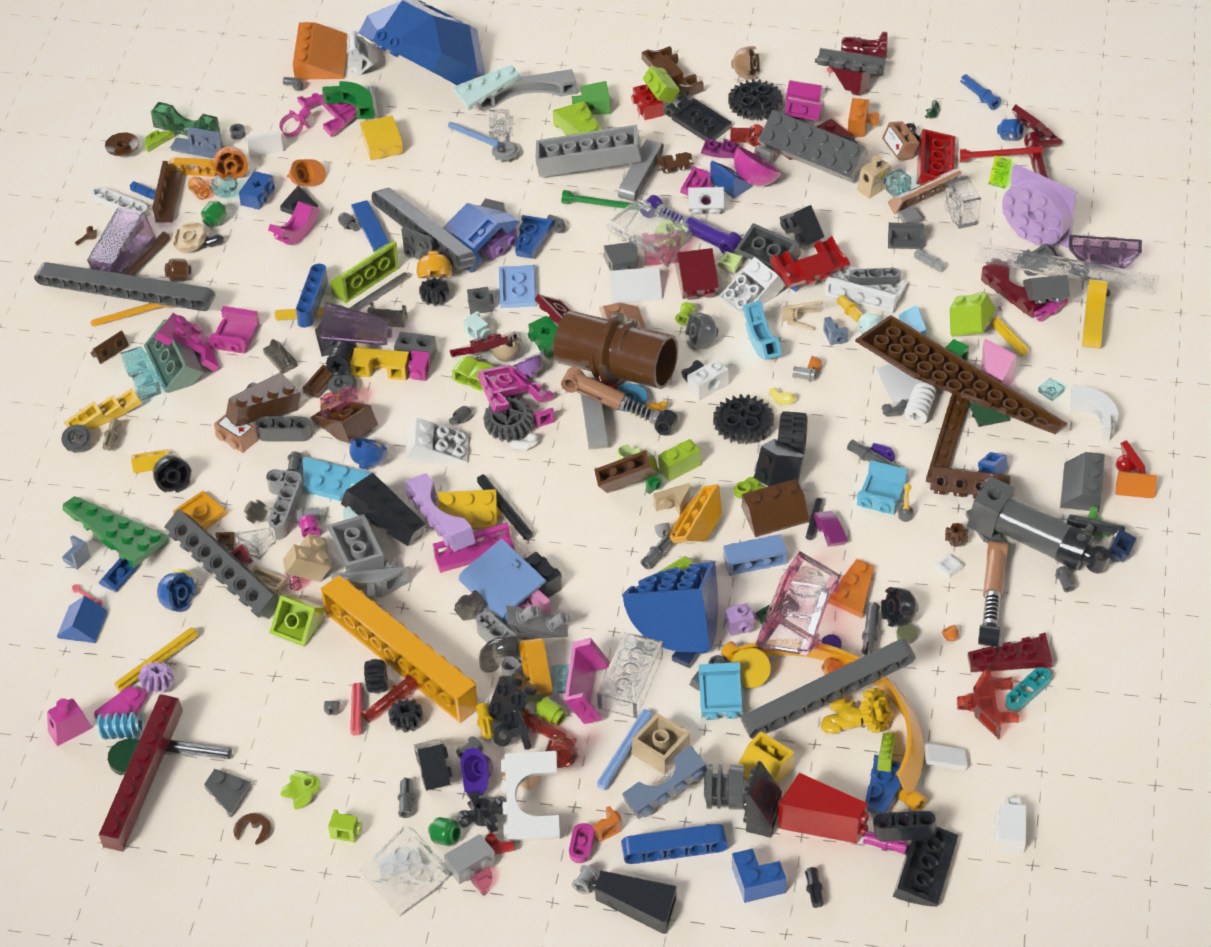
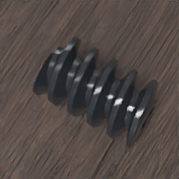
(340, 358)

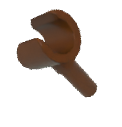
(90, 234)

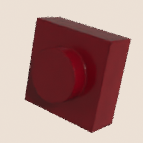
(242, 555)

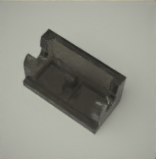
(395, 317)

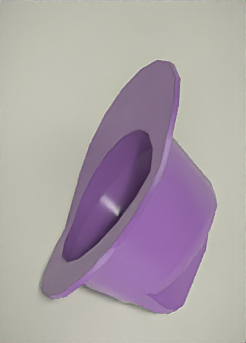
(531, 365)

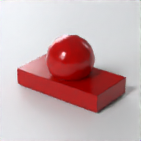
(1129, 460)

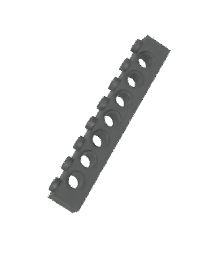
(222, 564)

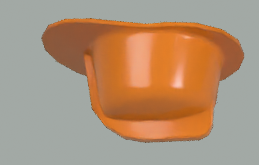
(307, 172)

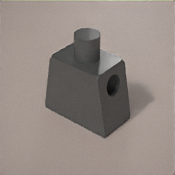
(621, 256)

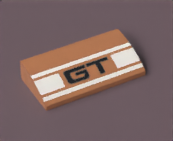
(922, 191)

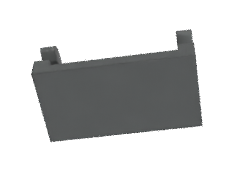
(905, 235)

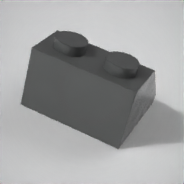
(1047, 288)

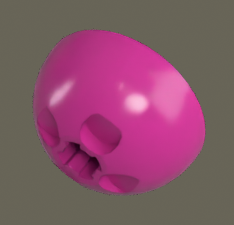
(754, 168)

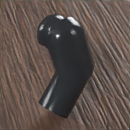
(213, 240)

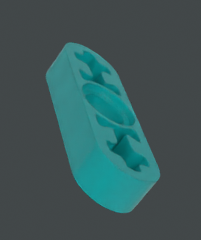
(1030, 681)

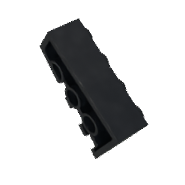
(384, 509)

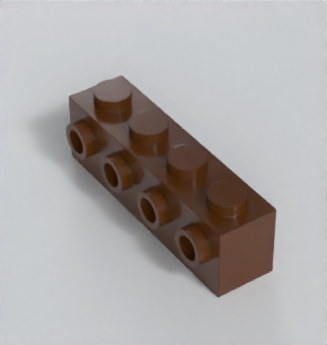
(962, 480)

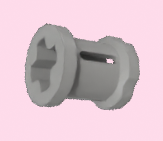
(584, 880)

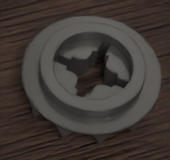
(334, 383)
(80, 431)

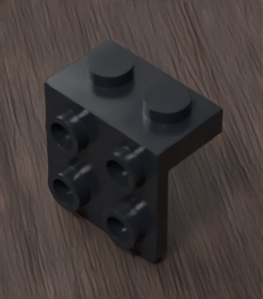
(512, 694)

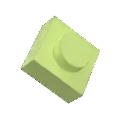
(730, 262)

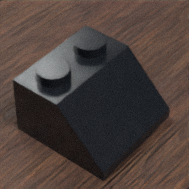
(778, 463)

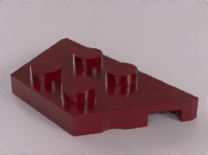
(1030, 121)
(478, 344)

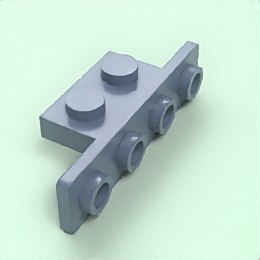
(199, 143)

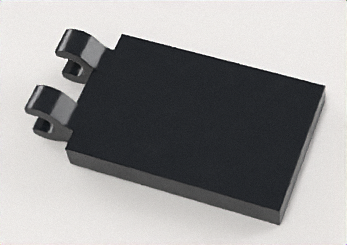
(698, 118)

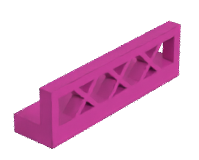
(451, 560)

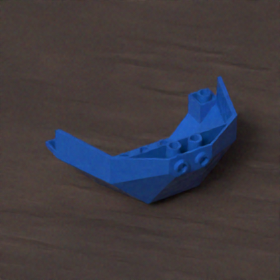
(427, 38)

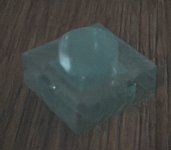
(1051, 389)

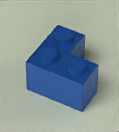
(757, 881)

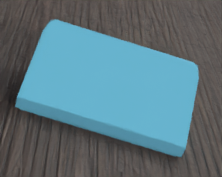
(914, 319)

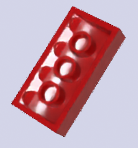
(935, 155)

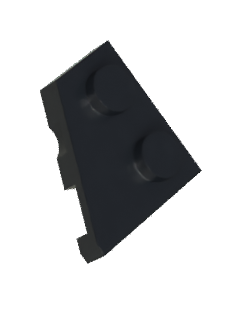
(296, 195)

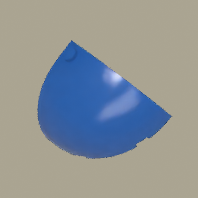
(677, 607)

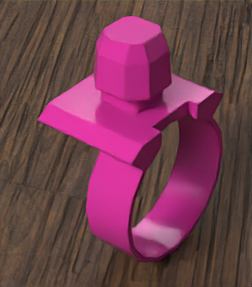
(303, 114)

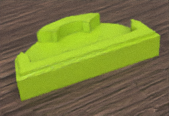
(156, 139)

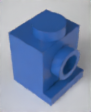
(993, 463)

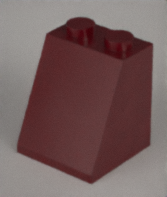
(697, 273)

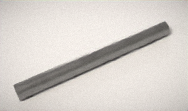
(380, 291)

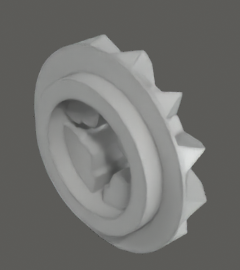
(509, 147)

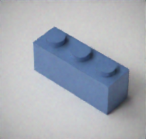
(754, 554)

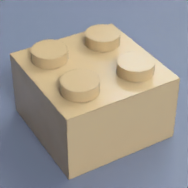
(659, 743)

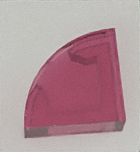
(483, 881)

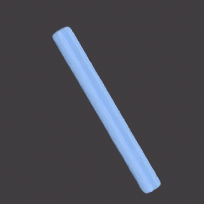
(623, 751)

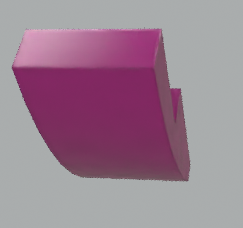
(720, 150)
(831, 527)

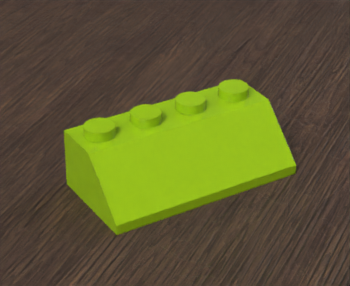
(366, 273)

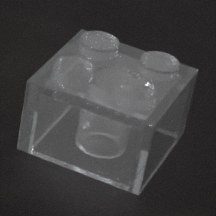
(962, 202)

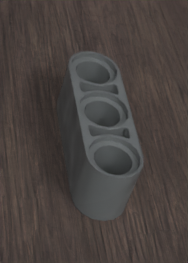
(283, 428)

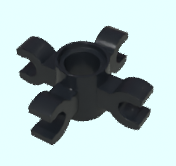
(482, 812)

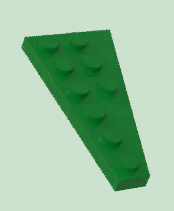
(118, 533)

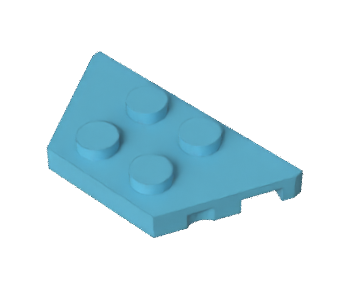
(328, 478)

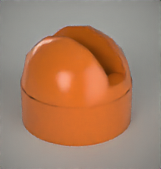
(815, 362)
(950, 633)

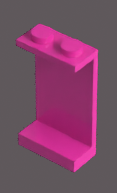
(803, 100)
(584, 661)

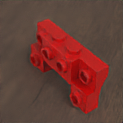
(811, 268)

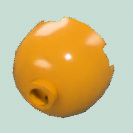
(434, 265)

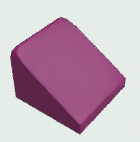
(544, 417)

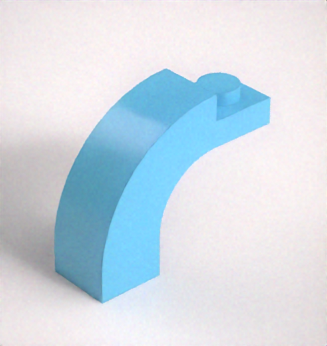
(758, 332)

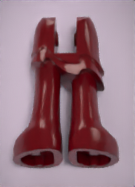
(863, 46)

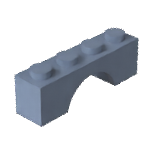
(644, 798)

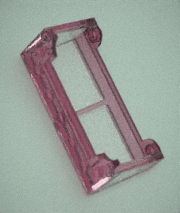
(798, 607)

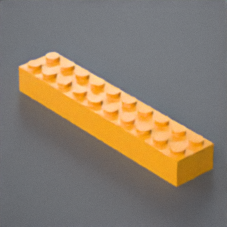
(400, 648)

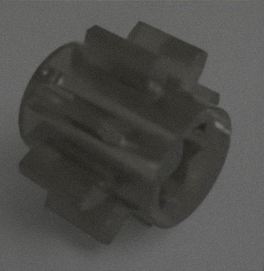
(255, 511)

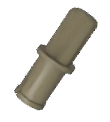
(111, 434)

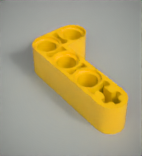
(1094, 313)

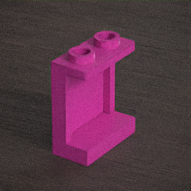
(235, 330)

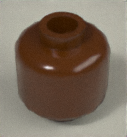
(177, 269)

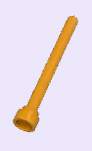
(126, 313)

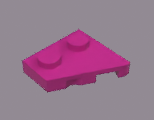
(697, 179)
(126, 701)

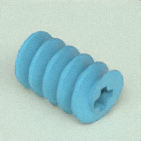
(122, 727)

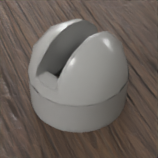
(663, 528)

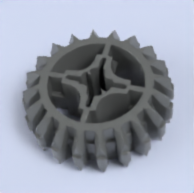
(511, 422)

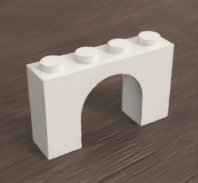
(517, 769)

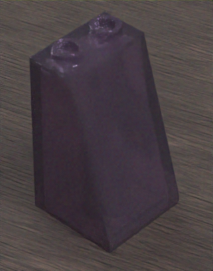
(122, 241)

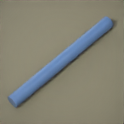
(473, 134)

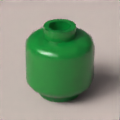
(213, 213)
(444, 831)

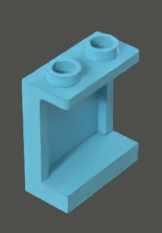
(882, 487)
(720, 690)

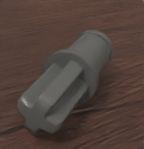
(655, 553)
(405, 798)

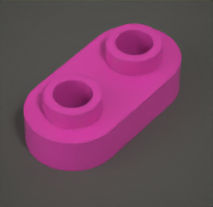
(580, 844)

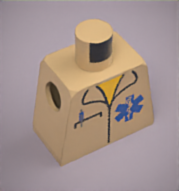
(874, 177)

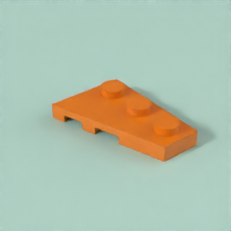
(854, 588)

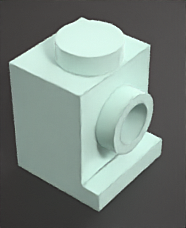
(476, 327)

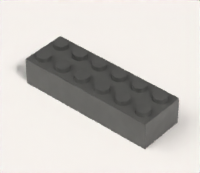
(813, 146)

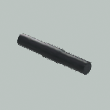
(812, 523)

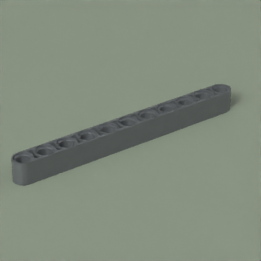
(125, 286)

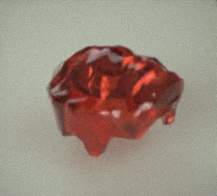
(566, 751)

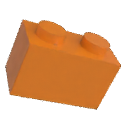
(860, 117)

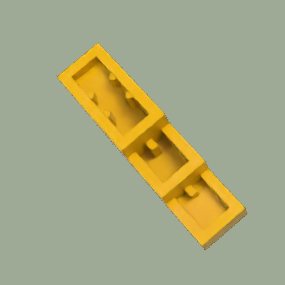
(111, 408)

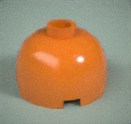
(230, 162)

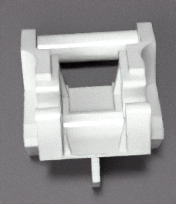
(360, 53)

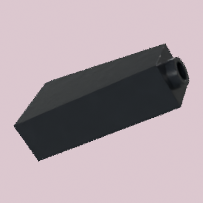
(637, 898)

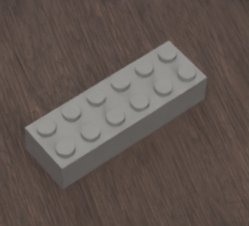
(588, 151)

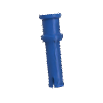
(985, 95)

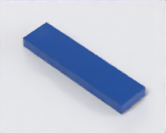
(369, 224)

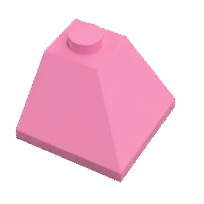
(998, 362)

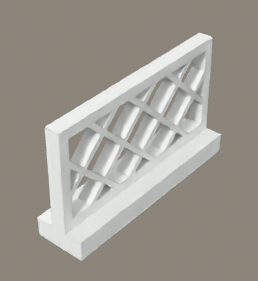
(868, 295)

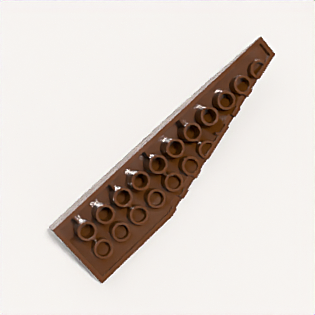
(943, 369)

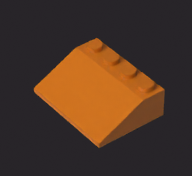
(319, 52)

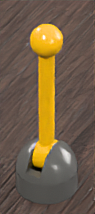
(905, 511)

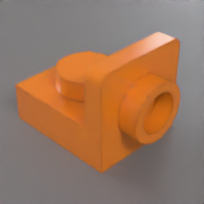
(607, 827)

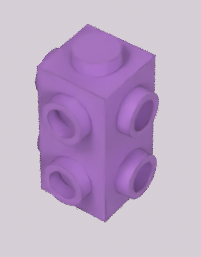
(499, 244)

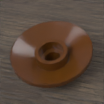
(121, 144)

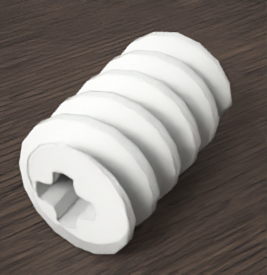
(920, 403)

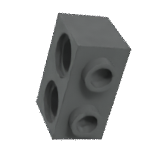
(416, 342)

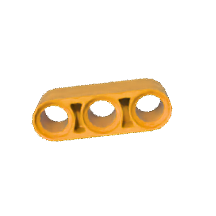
(536, 665)

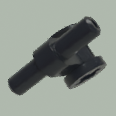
(511, 732)

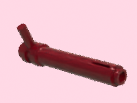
(1038, 163)

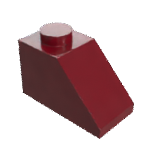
(853, 81)

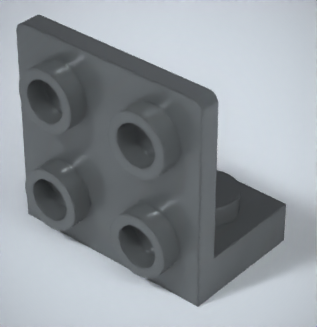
(416, 243)

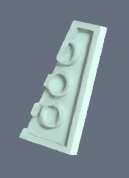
(479, 88)

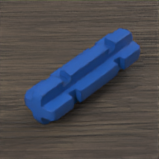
(142, 190)

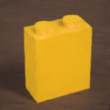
(381, 137)

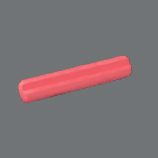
(356, 709)

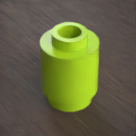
(551, 711)

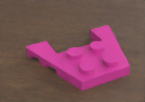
(342, 112)
(190, 335)
(507, 381)

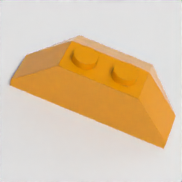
(698, 517)

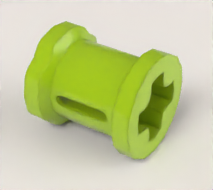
(685, 311)

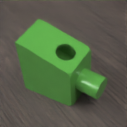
(595, 96)

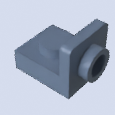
(833, 333)

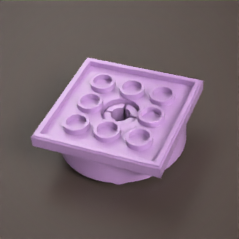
(1039, 208)

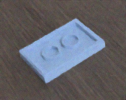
(517, 286)

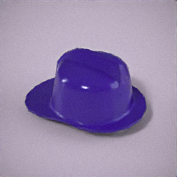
(476, 771)

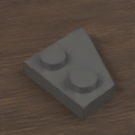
(227, 790)

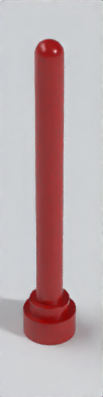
(966, 155)

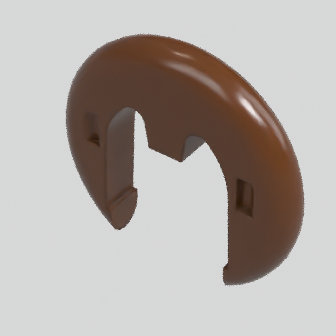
(255, 819)

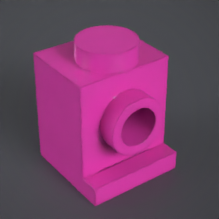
(420, 365)

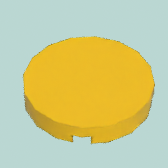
(753, 667)

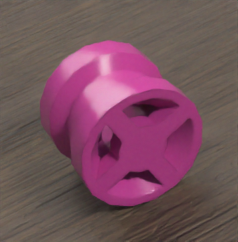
(309, 525)

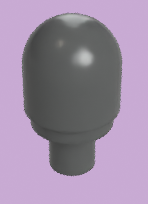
(347, 221)
(460, 415)

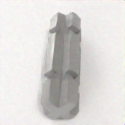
(929, 260)

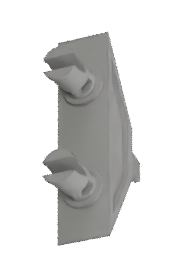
(377, 581)
(534, 624)

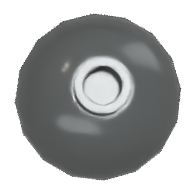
(701, 330)

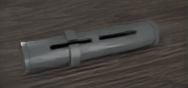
(866, 453)
(870, 635)

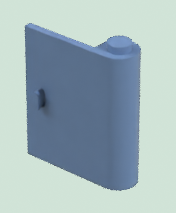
(499, 580)

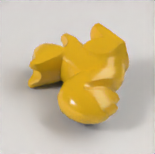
(847, 717)

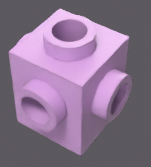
(739, 619)

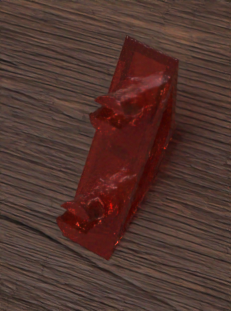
(984, 705)

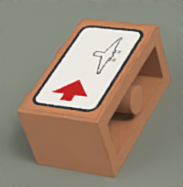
(900, 140)
(237, 437)

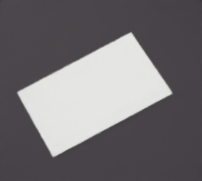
(635, 285)
(896, 382)

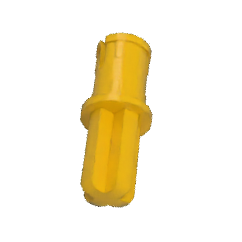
(850, 308)
(484, 721)

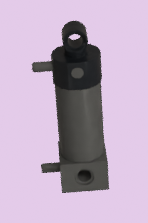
(999, 511)

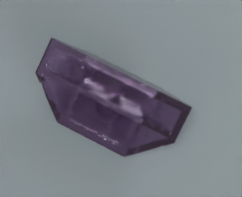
(1105, 250)

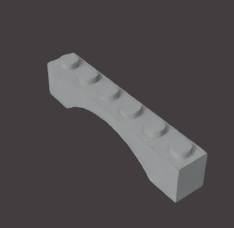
(557, 83)

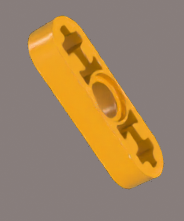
(202, 166)

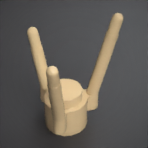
(791, 312)

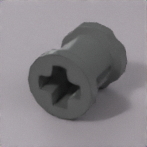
(472, 742)

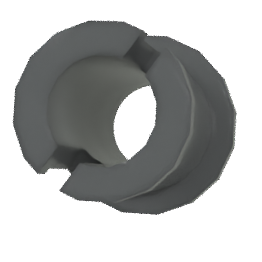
(294, 461)
(1063, 574)

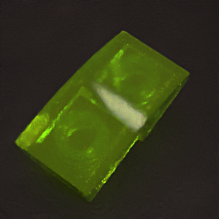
(999, 172)

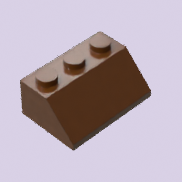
(775, 508)

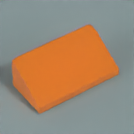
(1136, 485)

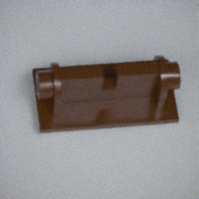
(682, 161)
(110, 347)

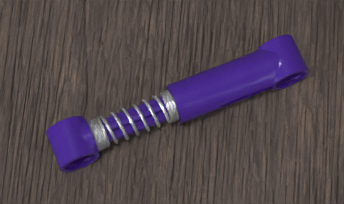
(701, 229)

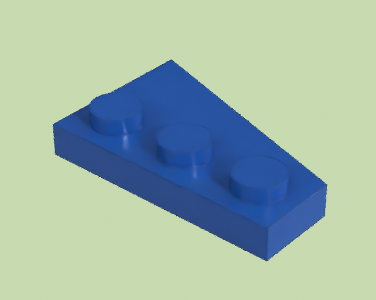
(532, 235)
(883, 788)

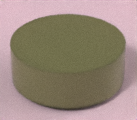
(907, 632)

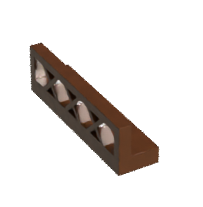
(166, 194)

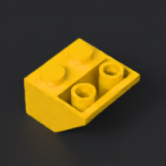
(774, 756)

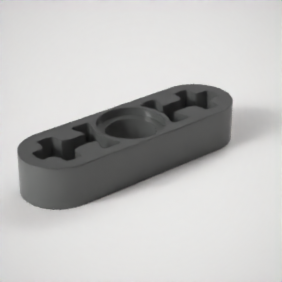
(883, 276)

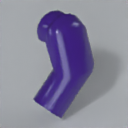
(883, 450)

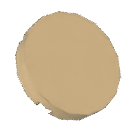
(189, 237)

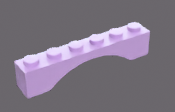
(454, 530)

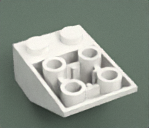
(751, 285)
(436, 443)

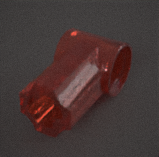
(746, 135)

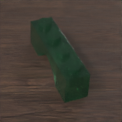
(167, 118)

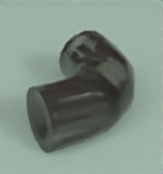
(495, 649)

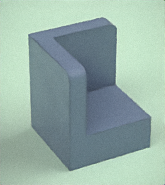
(77, 554)

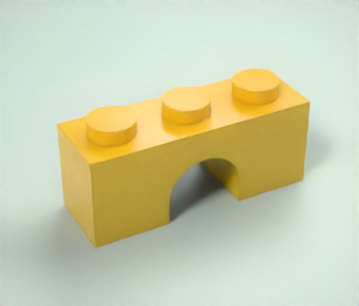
(367, 360)

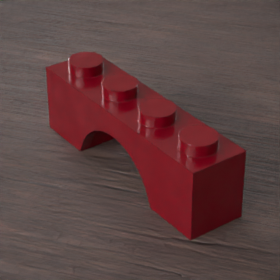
(998, 279)

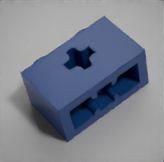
(256, 190)

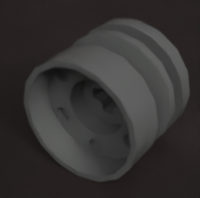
(724, 786)

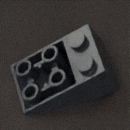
(761, 802)

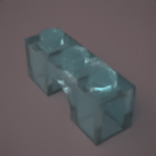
(142, 372)

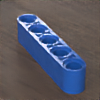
(311, 295)
(674, 844)

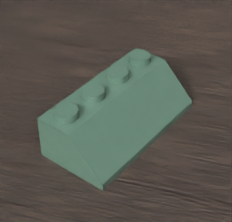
(173, 363)

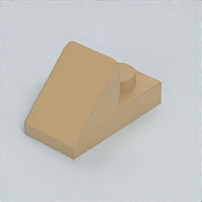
(676, 496)

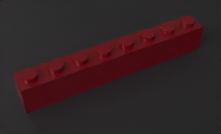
(140, 773)

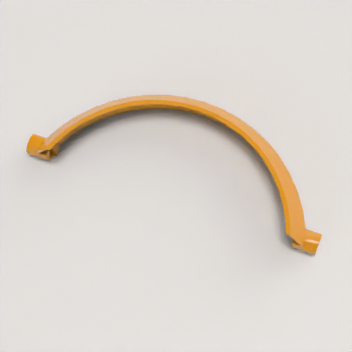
(912, 764)

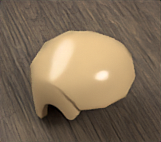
(507, 351)

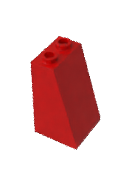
(822, 811)

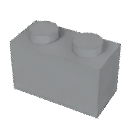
(470, 858)

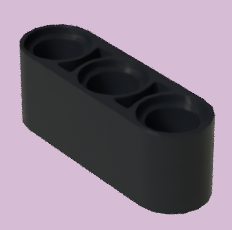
(905, 826)

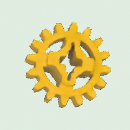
(875, 710)

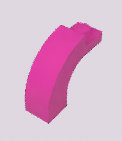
(298, 225)

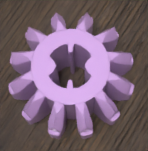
(156, 677)

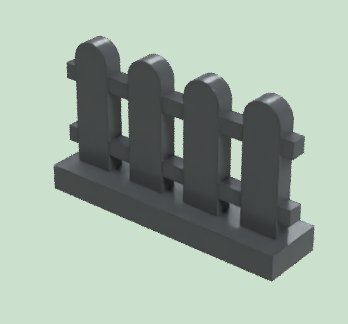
(851, 60)

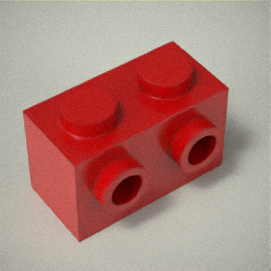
(646, 102)

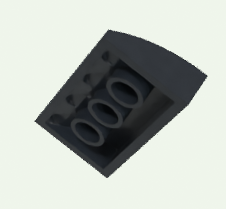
(925, 869)

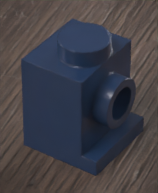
(1121, 546)

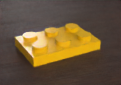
(476, 506)

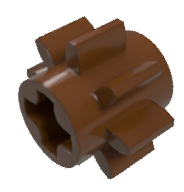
(956, 534)

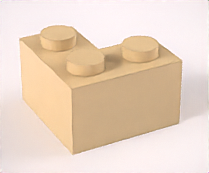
(308, 559)

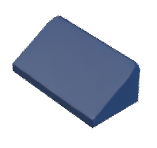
(117, 575)

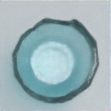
(223, 187)

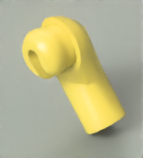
(782, 398)

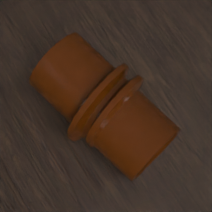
(616, 349)

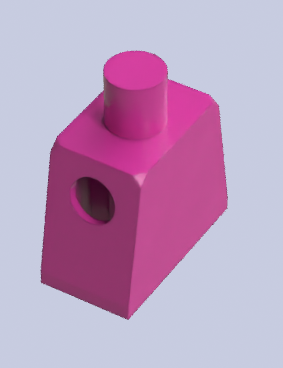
(66, 721)

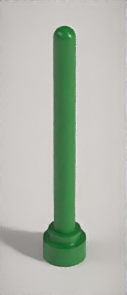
(568, 197)

